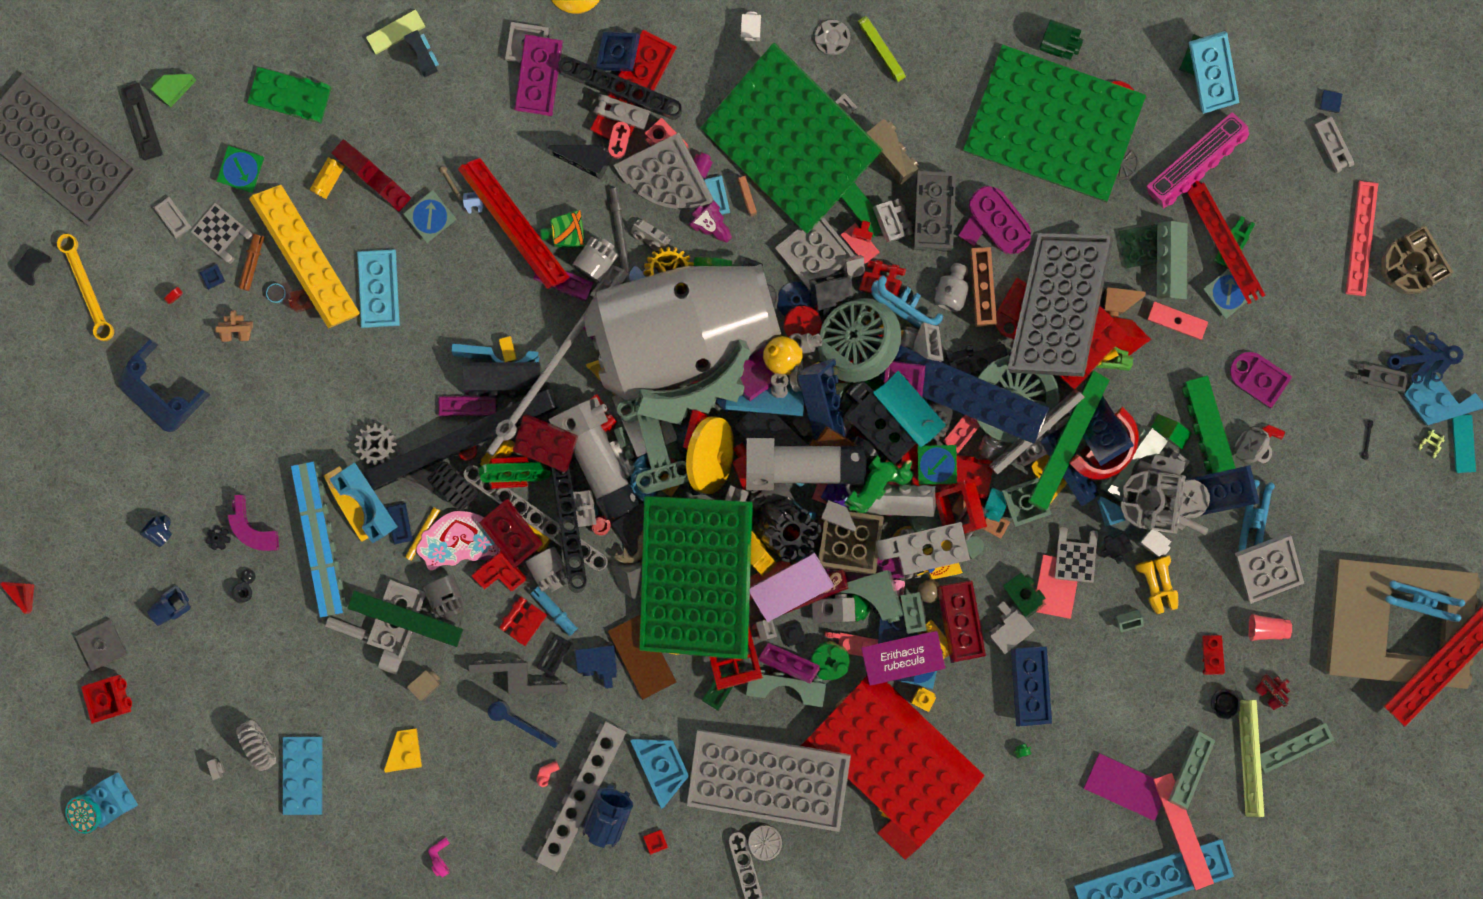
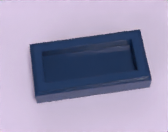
(400, 517)

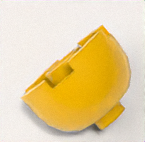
(782, 355)

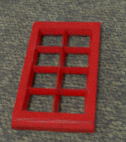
(738, 678)

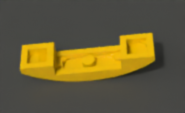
(349, 506)

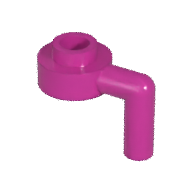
(439, 866)

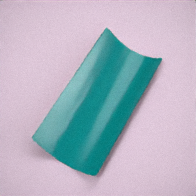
(909, 409)

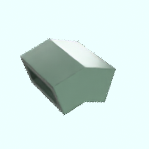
(1129, 621)

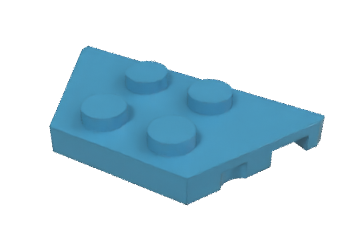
(662, 767)

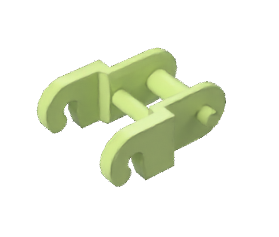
(1441, 439)

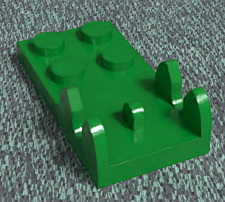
(289, 95)

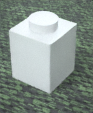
(750, 26)
(1155, 543)

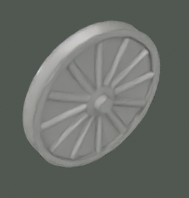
(764, 842)

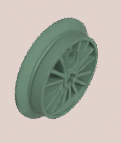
(849, 346)
(993, 374)

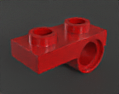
(1213, 655)

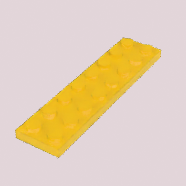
(304, 256)

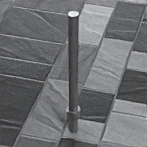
(616, 208)

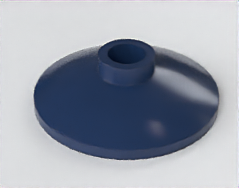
(792, 290)

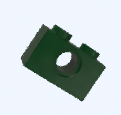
(1015, 588)

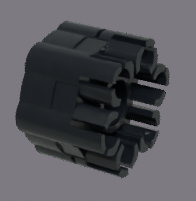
(796, 537)

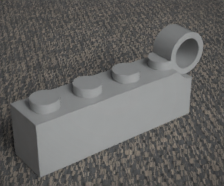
(902, 500)

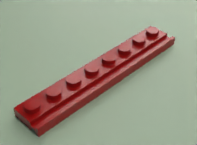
(513, 223)
(1438, 670)

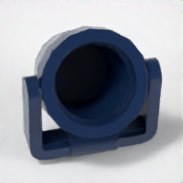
(157, 530)

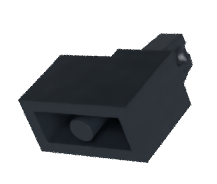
(829, 290)

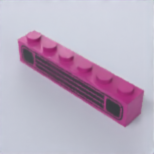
(1198, 160)

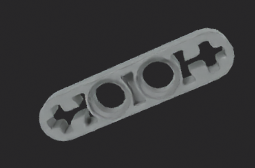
(747, 868)

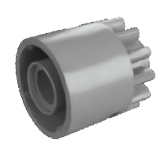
(596, 258)
(548, 570)

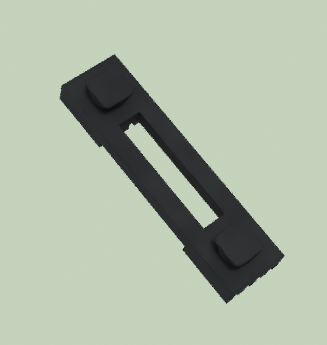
(132, 96)

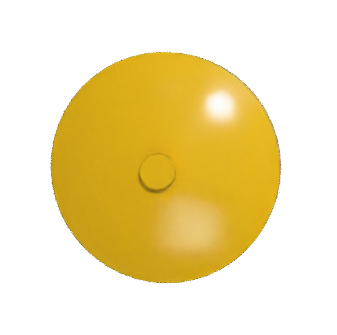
(710, 455)

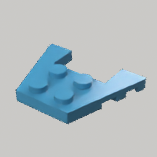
(1435, 402)

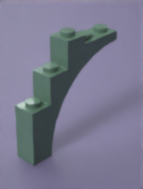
(701, 396)

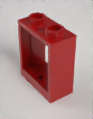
(972, 503)

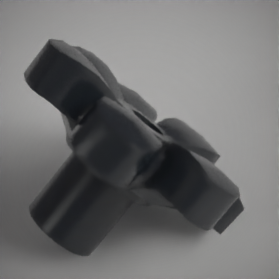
(222, 539)

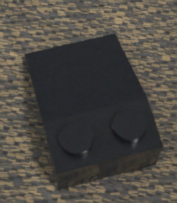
(584, 157)

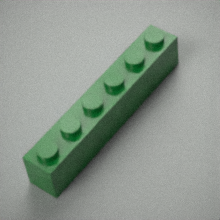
(1208, 425)

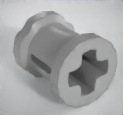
(779, 386)

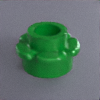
(1022, 750)

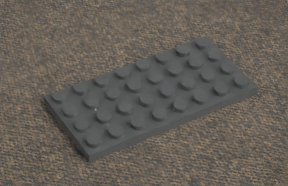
(61, 152)
(1060, 304)

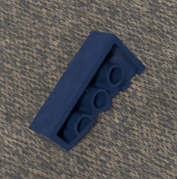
(821, 398)

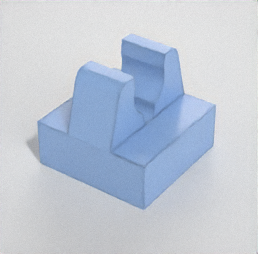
(472, 199)

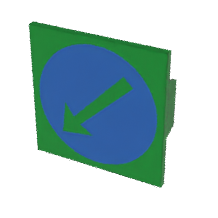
(240, 169)
(937, 464)

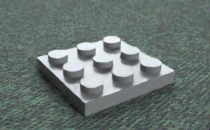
(814, 253)
(1269, 568)

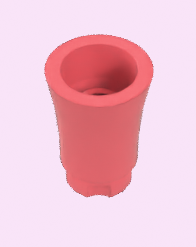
(1268, 628)

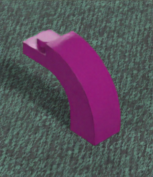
(246, 533)

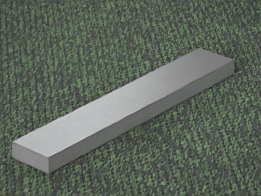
(1051, 418)

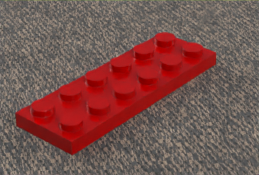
(649, 66)

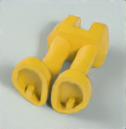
(1148, 570)

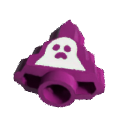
(710, 221)

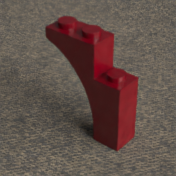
(371, 175)

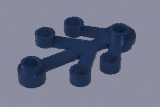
(1428, 357)

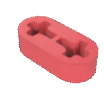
(623, 141)

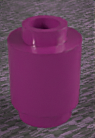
(703, 163)

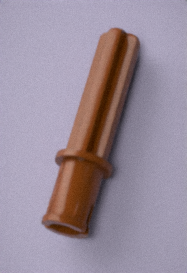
(251, 262)

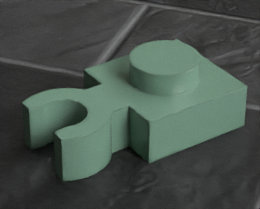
(624, 441)

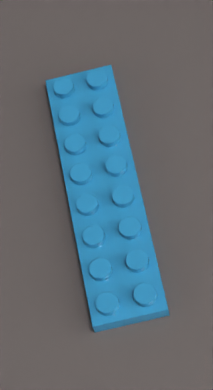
(1156, 878)

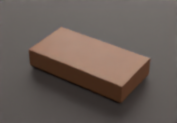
(747, 196)

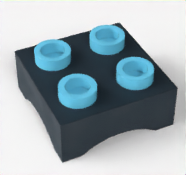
(426, 60)

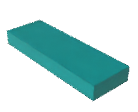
(1464, 444)

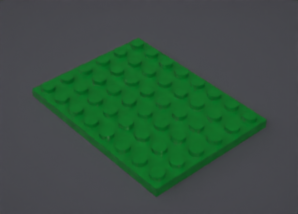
(1054, 123)
(791, 138)
(696, 576)

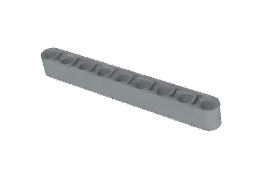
(542, 525)

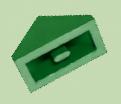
(1171, 431)

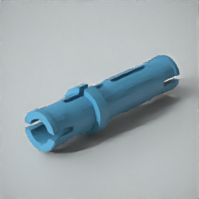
(555, 612)

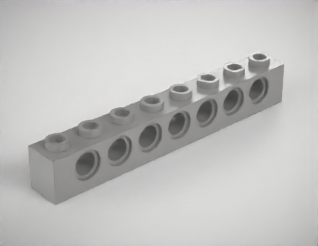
(554, 860)

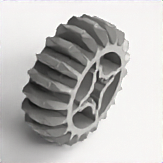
(256, 745)

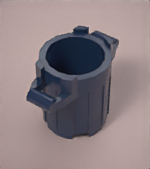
(607, 816)

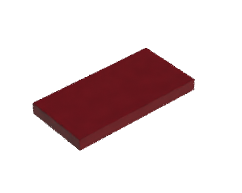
(961, 621)

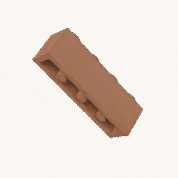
(983, 287)

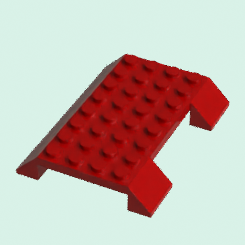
(898, 762)

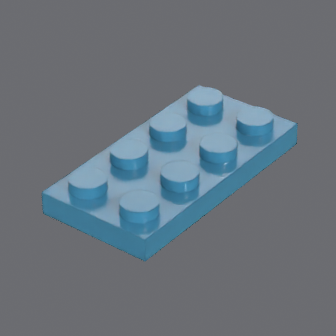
(302, 775)

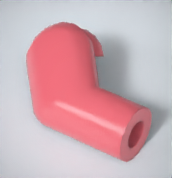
(544, 773)

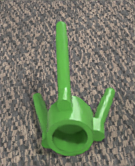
(1121, 362)

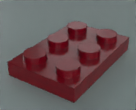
(545, 443)
(511, 533)

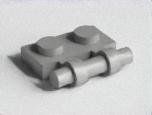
(889, 221)

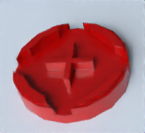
(802, 321)

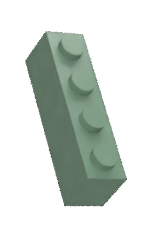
(1172, 261)

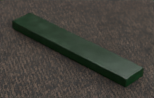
(405, 618)

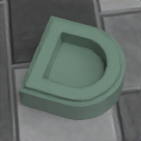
(975, 546)

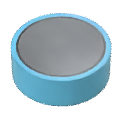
(276, 293)

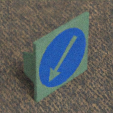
(430, 216)
(1225, 294)

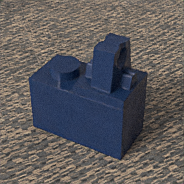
(600, 660)

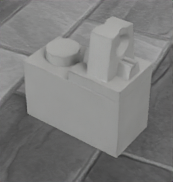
(1013, 630)

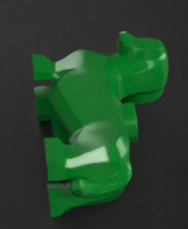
(875, 481)

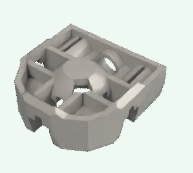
(1147, 504)

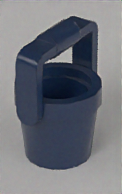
(164, 609)

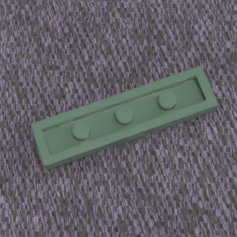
(1295, 747)
(1191, 770)

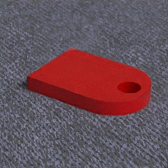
(1010, 308)

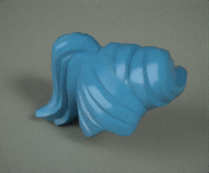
(640, 466)

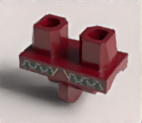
(1279, 698)

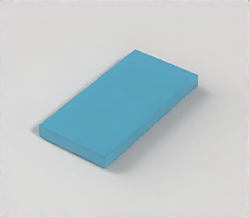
(1214, 72)
(378, 288)

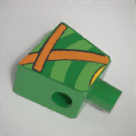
(566, 231)

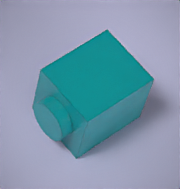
(995, 505)

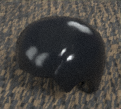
(1228, 697)

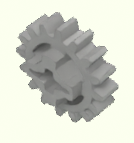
(381, 450)

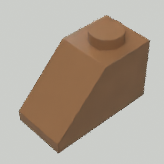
(1119, 300)

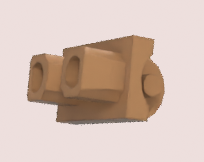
(226, 328)

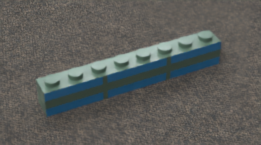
(318, 539)

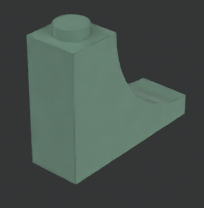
(881, 592)

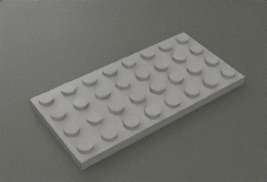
(768, 780)

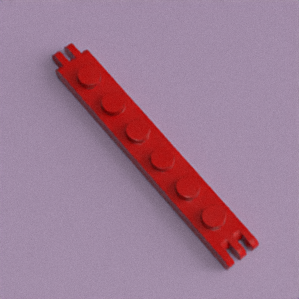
(1225, 241)

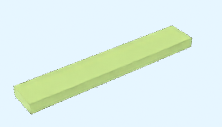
(1251, 759)

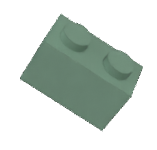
(1018, 505)

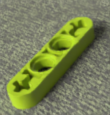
(881, 49)

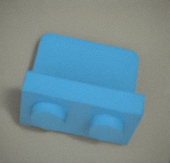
(112, 797)

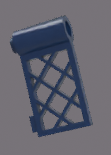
(500, 710)

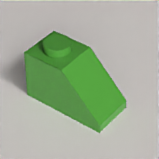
(172, 87)

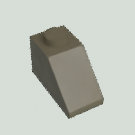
(424, 684)

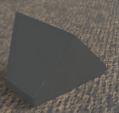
(628, 577)

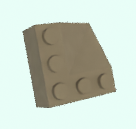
(893, 154)
(851, 549)

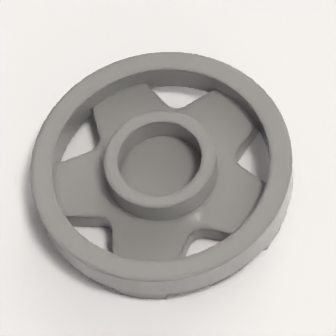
(832, 37)

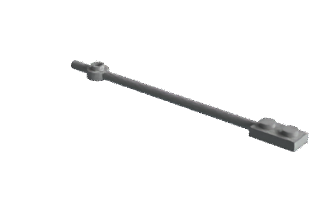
(507, 428)

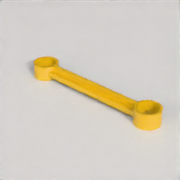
(85, 287)

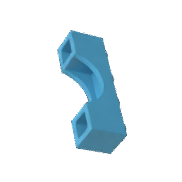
(376, 518)

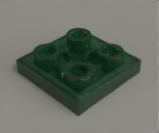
(1139, 245)

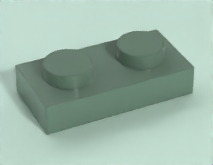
(913, 613)

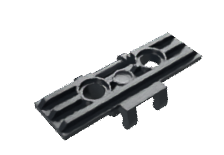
(967, 360)

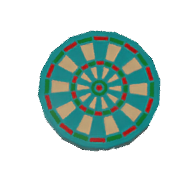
(83, 814)

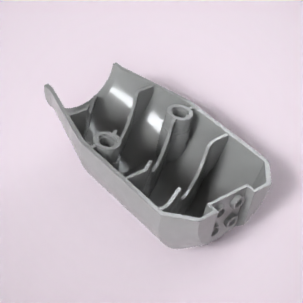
(656, 335)

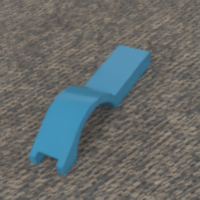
(486, 353)

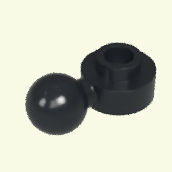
(247, 577)

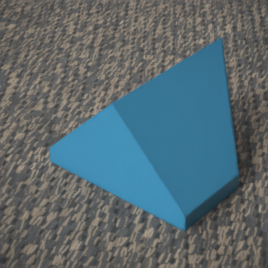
(1110, 512)

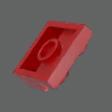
(106, 698)

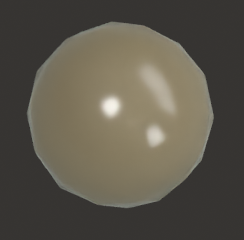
(928, 591)

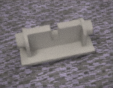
(642, 232)

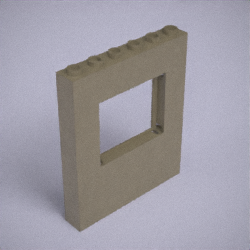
(1362, 618)

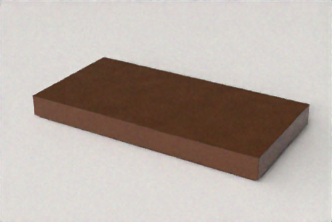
(646, 668)

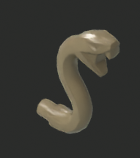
(625, 558)

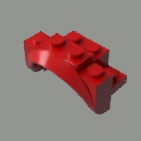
(1105, 338)

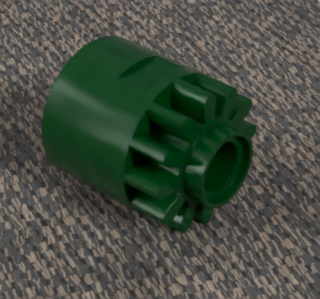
(1061, 40)

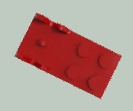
(967, 469)

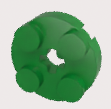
(836, 652)

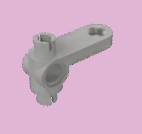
(808, 344)

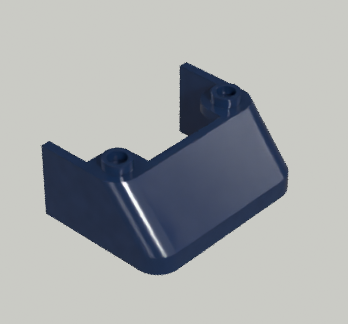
(167, 416)

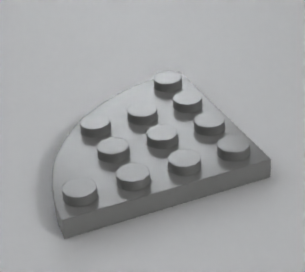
(666, 175)

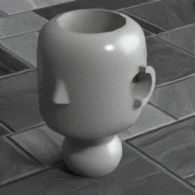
(952, 289)

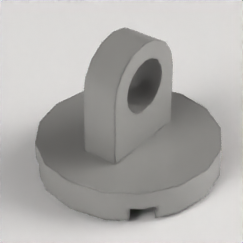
(1253, 446)
(1194, 500)

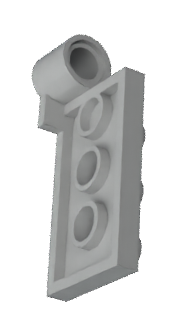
(910, 547)
(395, 640)

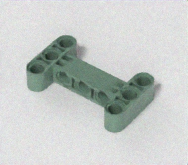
(656, 451)

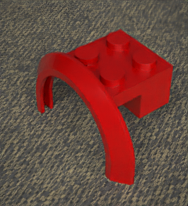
(1116, 464)

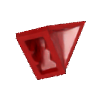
(1136, 336)
(21, 594)

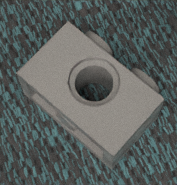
(834, 610)

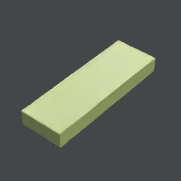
(395, 32)

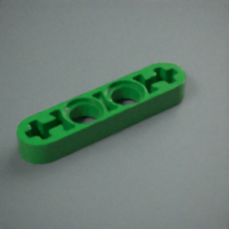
(533, 472)

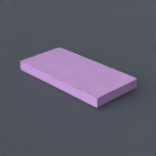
(791, 587)

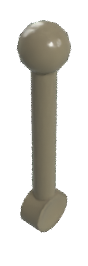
(443, 170)

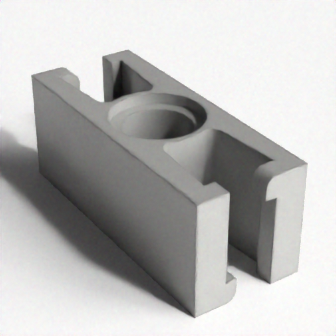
(736, 494)

